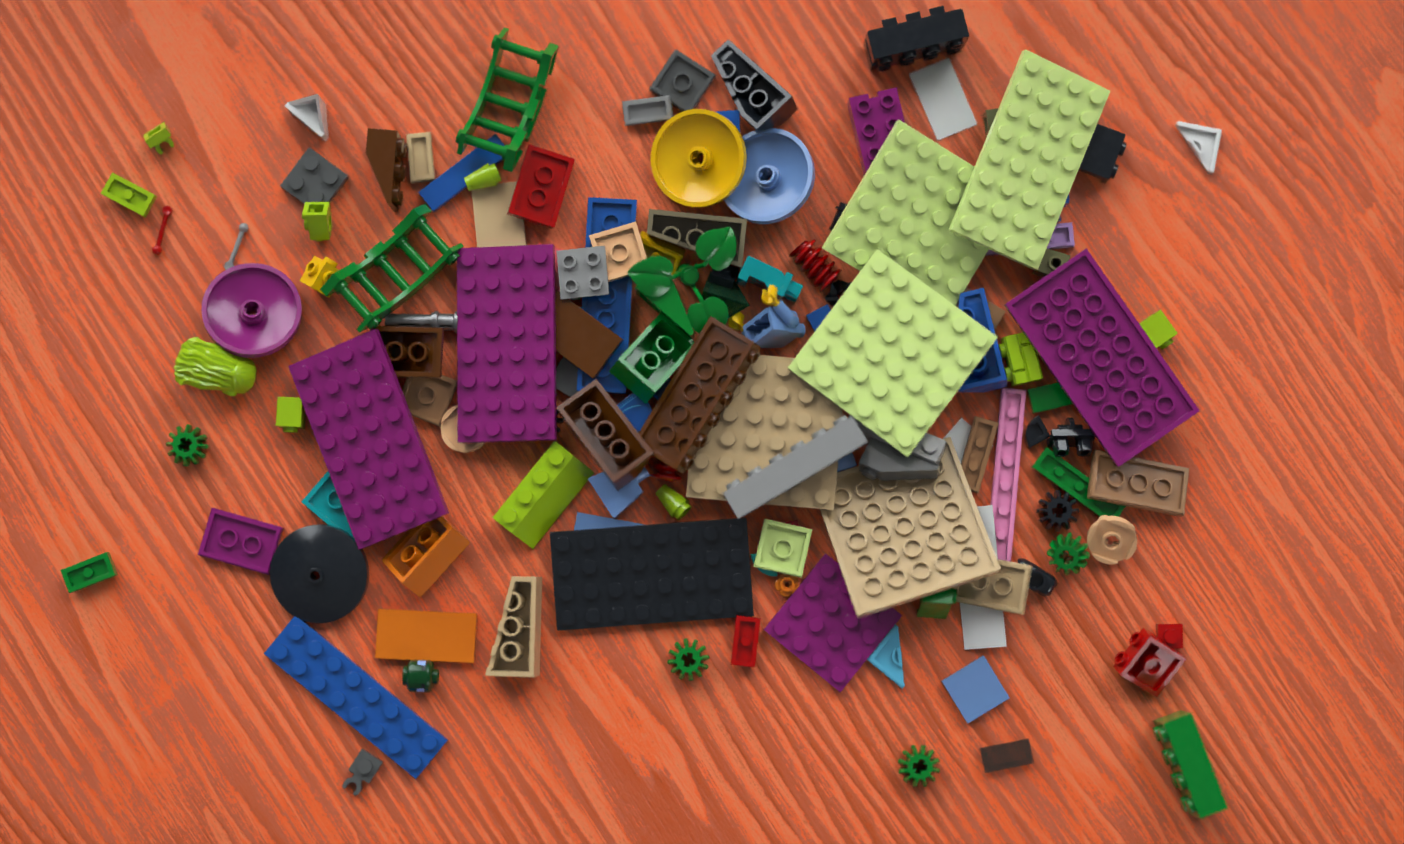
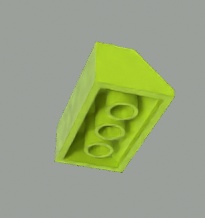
(543, 495)

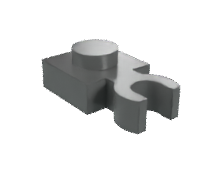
(363, 768)

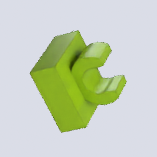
(157, 136)

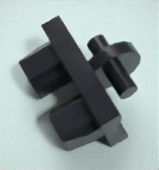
(1071, 436)

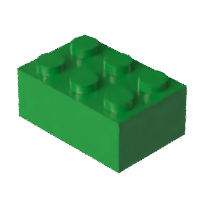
(652, 358)

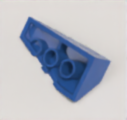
(990, 371)

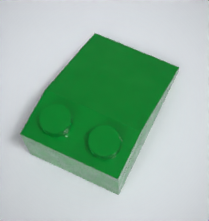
(670, 306)

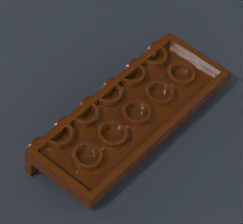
(698, 394)

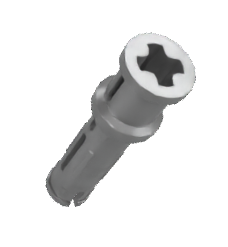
(433, 320)

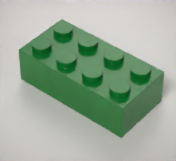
(1189, 764)

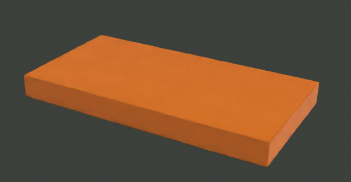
(426, 635)

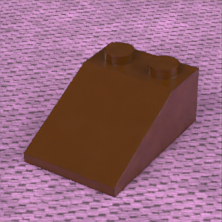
(414, 350)

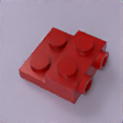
(1148, 662)

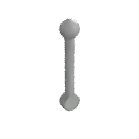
(243, 227)

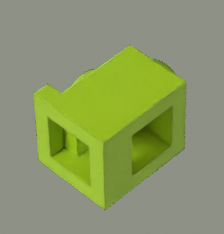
(317, 220)

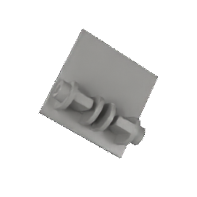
(582, 272)

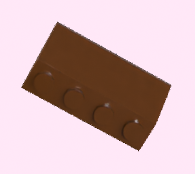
(606, 434)

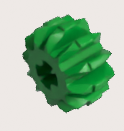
(196, 447)
(1061, 557)
(680, 662)
(914, 758)

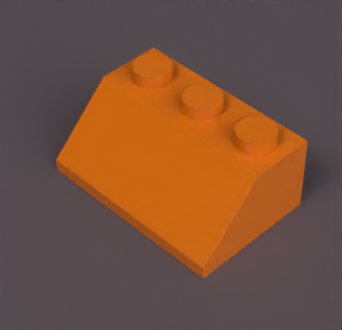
(425, 554)

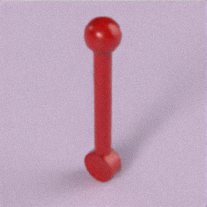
(167, 211)

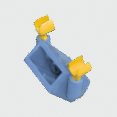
(771, 327)

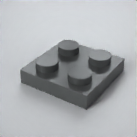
(314, 179)

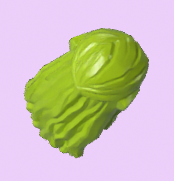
(213, 368)

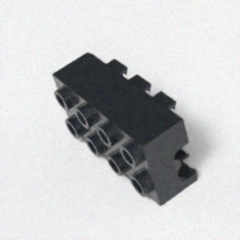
(916, 38)

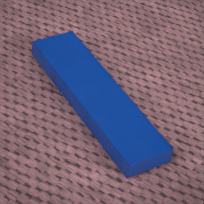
(452, 181)

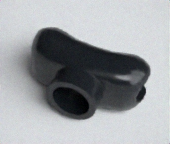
(1040, 580)

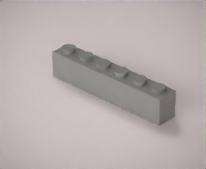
(795, 467)

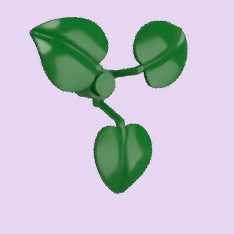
(654, 273)

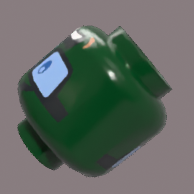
(420, 676)

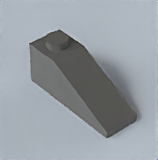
(887, 463)

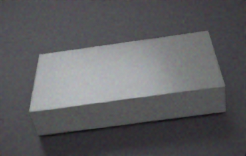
(647, 110)

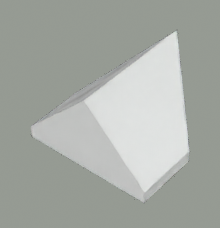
(312, 113)

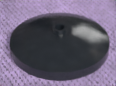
(341, 571)

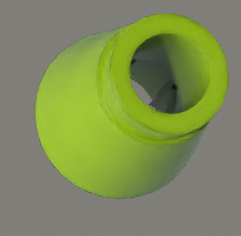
(483, 177)
(674, 503)

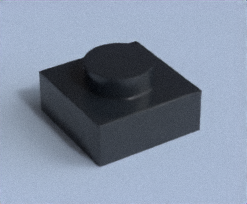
(724, 277)

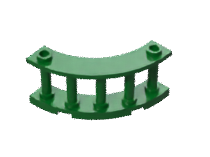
(529, 111)
(377, 256)

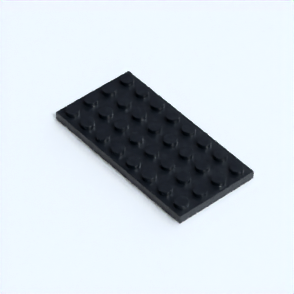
(651, 573)

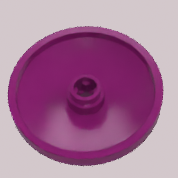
(245, 291)

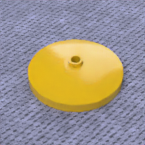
(677, 156)

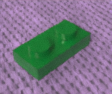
(89, 572)

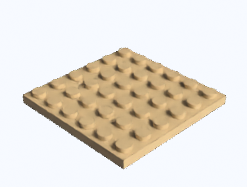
(766, 419)
(907, 536)

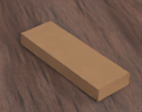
(978, 451)

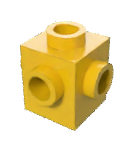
(318, 272)

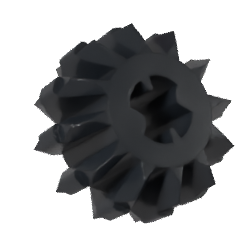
(1062, 518)

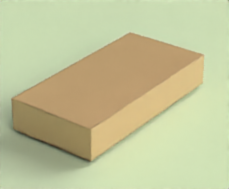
(420, 157)

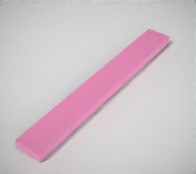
(1007, 467)

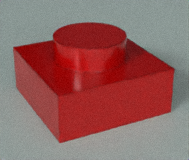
(1171, 634)

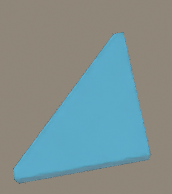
(888, 657)

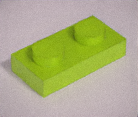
(128, 194)

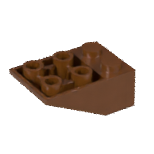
(385, 155)

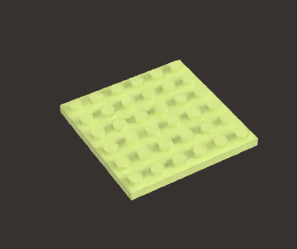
(907, 214)
(892, 353)

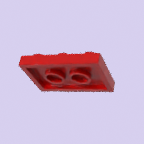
(541, 186)

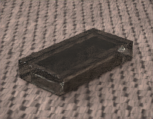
(1006, 755)

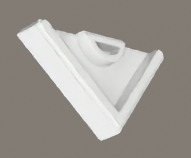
(1203, 142)

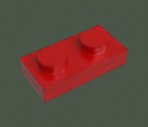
(745, 641)

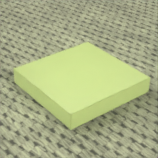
(782, 548)

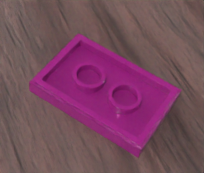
(240, 541)

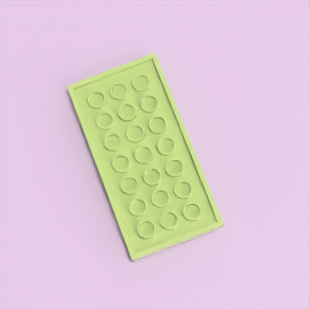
(1029, 160)

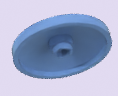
(790, 166)

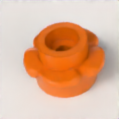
(780, 584)

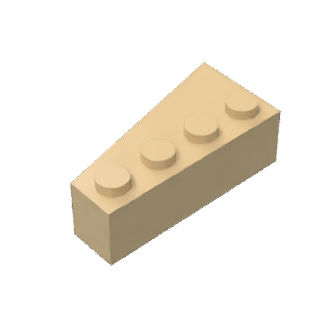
(519, 631)

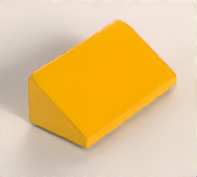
(658, 247)

